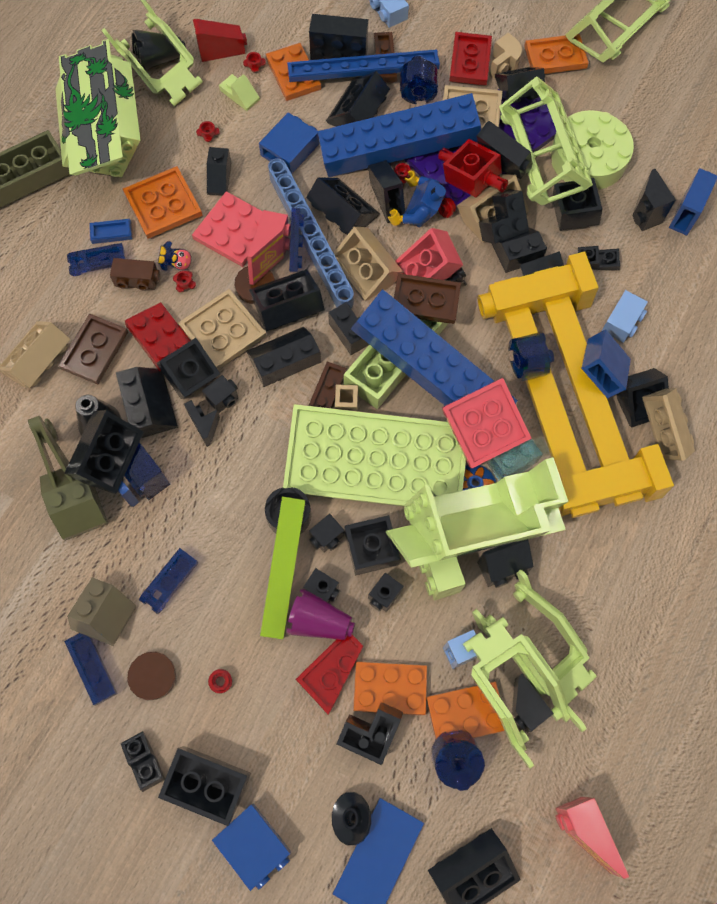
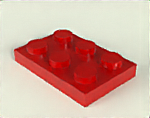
(470, 58)
(156, 332)

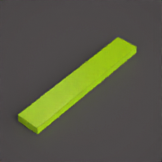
(282, 568)

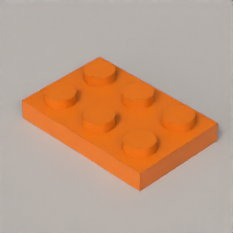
(556, 54)
(278, 63)
(392, 684)
(464, 711)

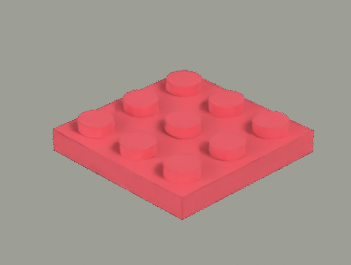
(229, 228)
(486, 423)

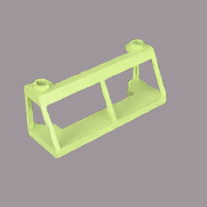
(613, 48)
(573, 167)

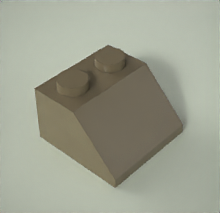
(101, 612)

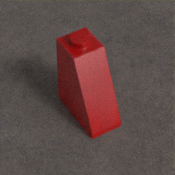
(218, 39)

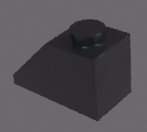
(218, 170)
(528, 705)

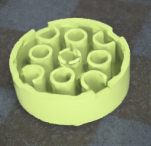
(603, 145)

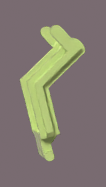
(174, 79)
(496, 651)
(571, 669)

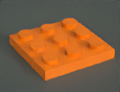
(162, 202)

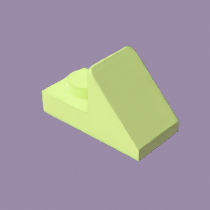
(240, 91)

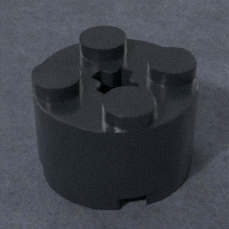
(273, 505)

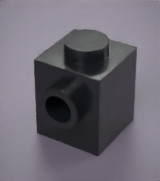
(221, 393)
(326, 534)
(322, 586)
(384, 593)

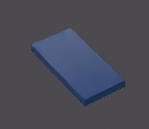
(380, 857)

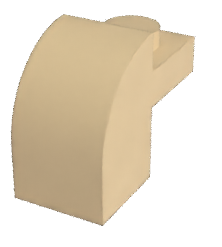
(506, 54)
(346, 397)

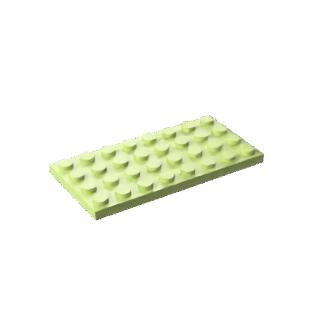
(371, 456)

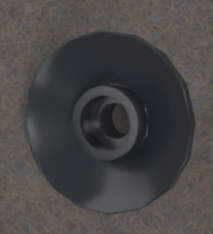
(351, 818)

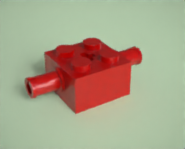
(473, 168)

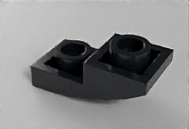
(602, 259)
(542, 263)
(142, 761)

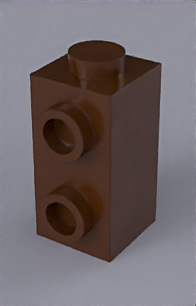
(134, 274)

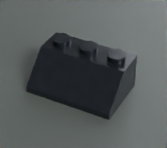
(359, 100)
(341, 204)
(287, 299)
(284, 356)
(147, 400)
(104, 451)
(204, 785)
(475, 871)

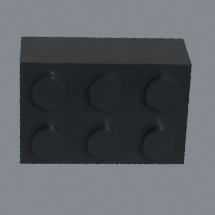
(337, 37)

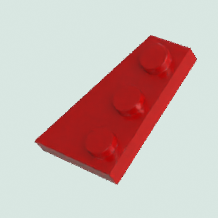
(329, 672)

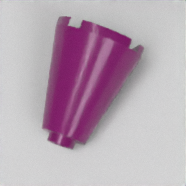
(318, 618)

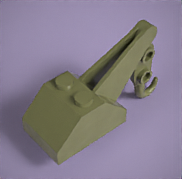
(69, 503)

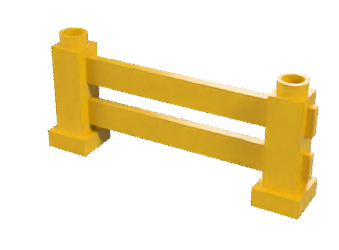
(618, 478)

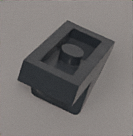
(204, 424)

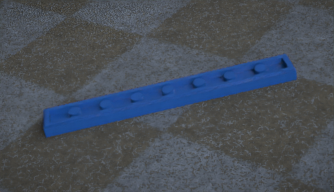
(355, 65)

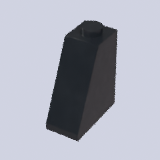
(514, 157)
(387, 188)

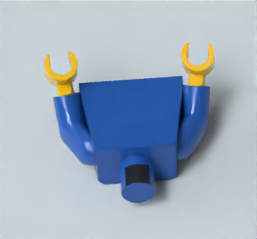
(423, 203)

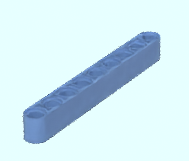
(289, 192)

